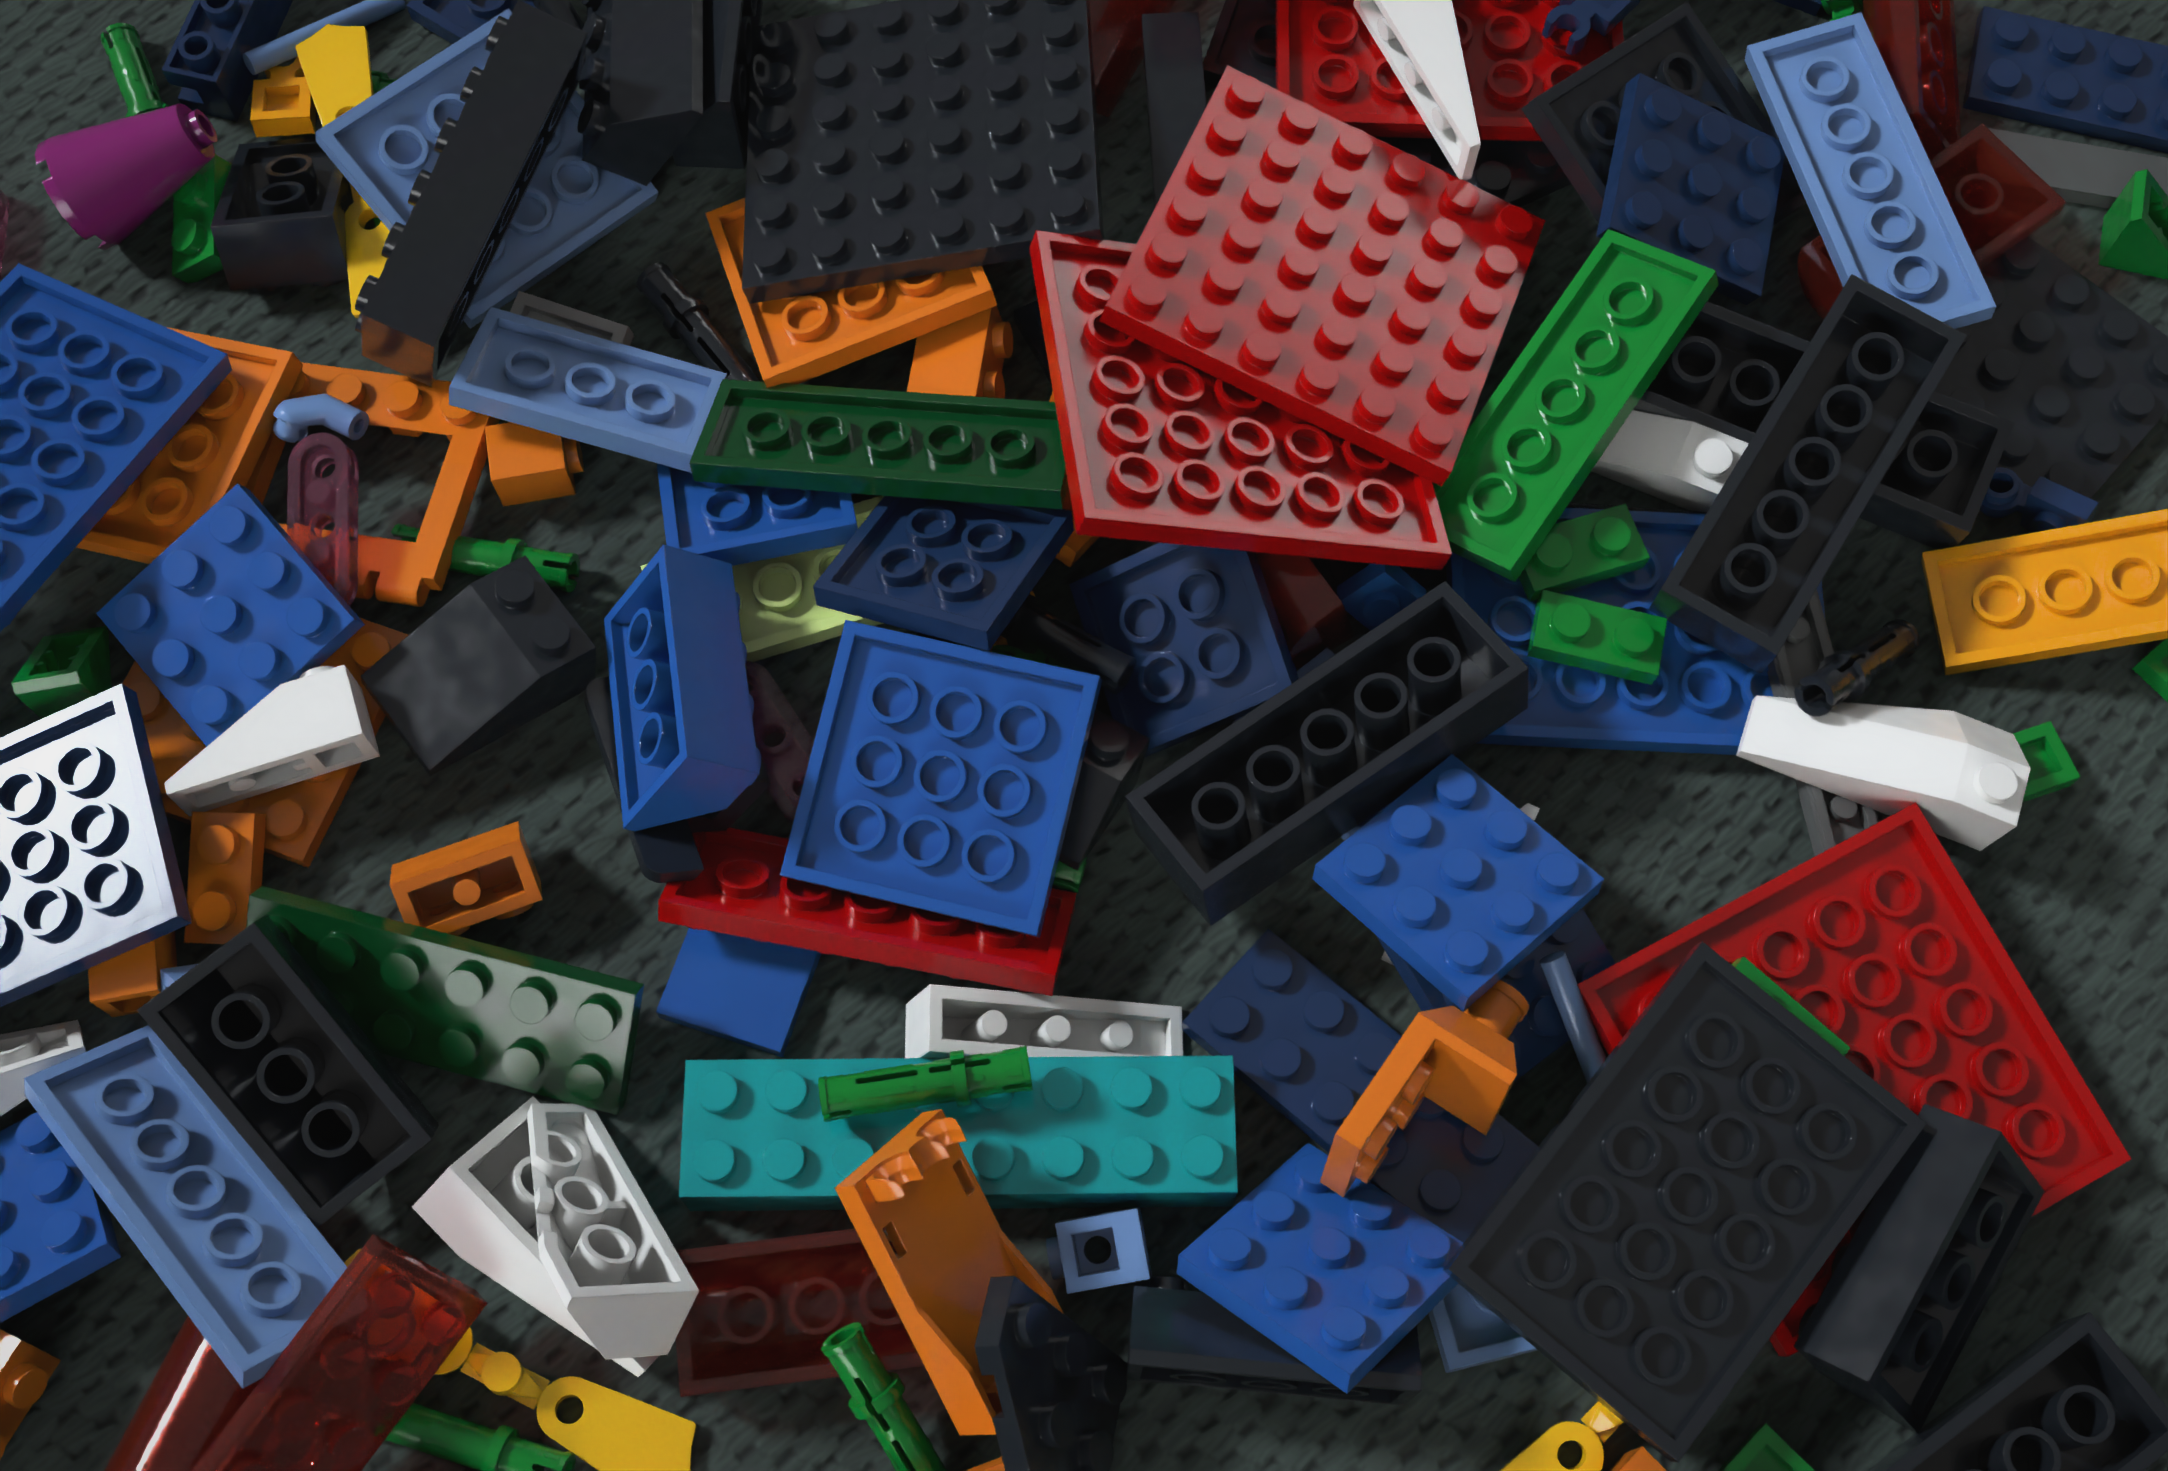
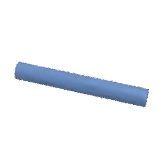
(284, 48)
(1573, 1012)

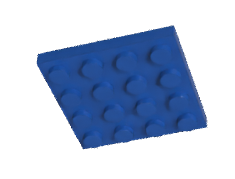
(942, 778)

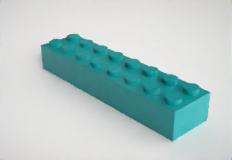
(1080, 1139)

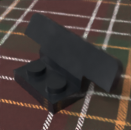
(667, 850)

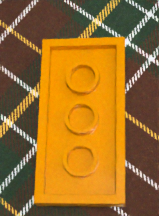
(2050, 592)

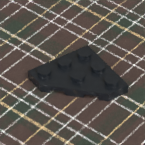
(1052, 1382)

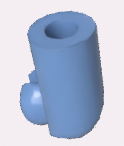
(321, 409)

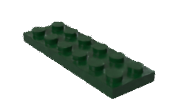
(883, 444)
(468, 1001)

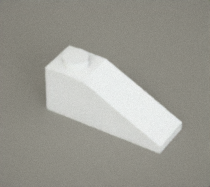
(1671, 459)
(284, 739)

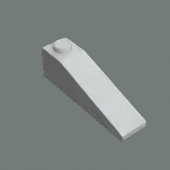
(1428, 60)
(1050, 1026)

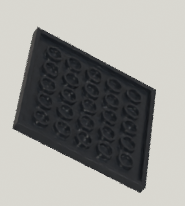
(916, 141)

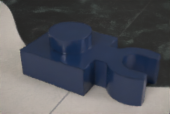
(1582, 15)

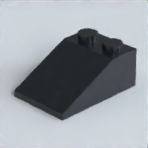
(282, 217)
(482, 666)

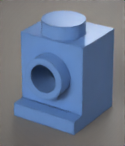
(1128, 1256)

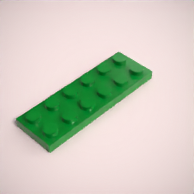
(1567, 399)

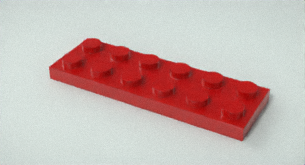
(749, 898)

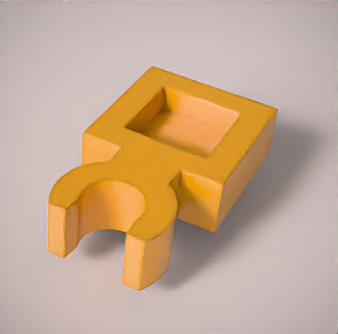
(283, 103)

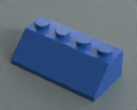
(680, 691)

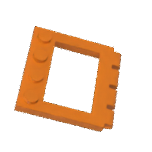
(397, 568)

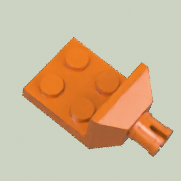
(1444, 1056)

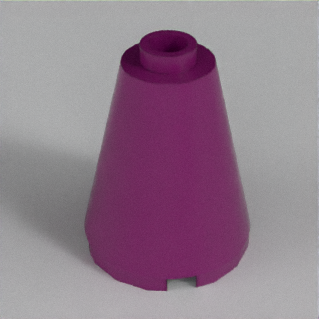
(125, 169)

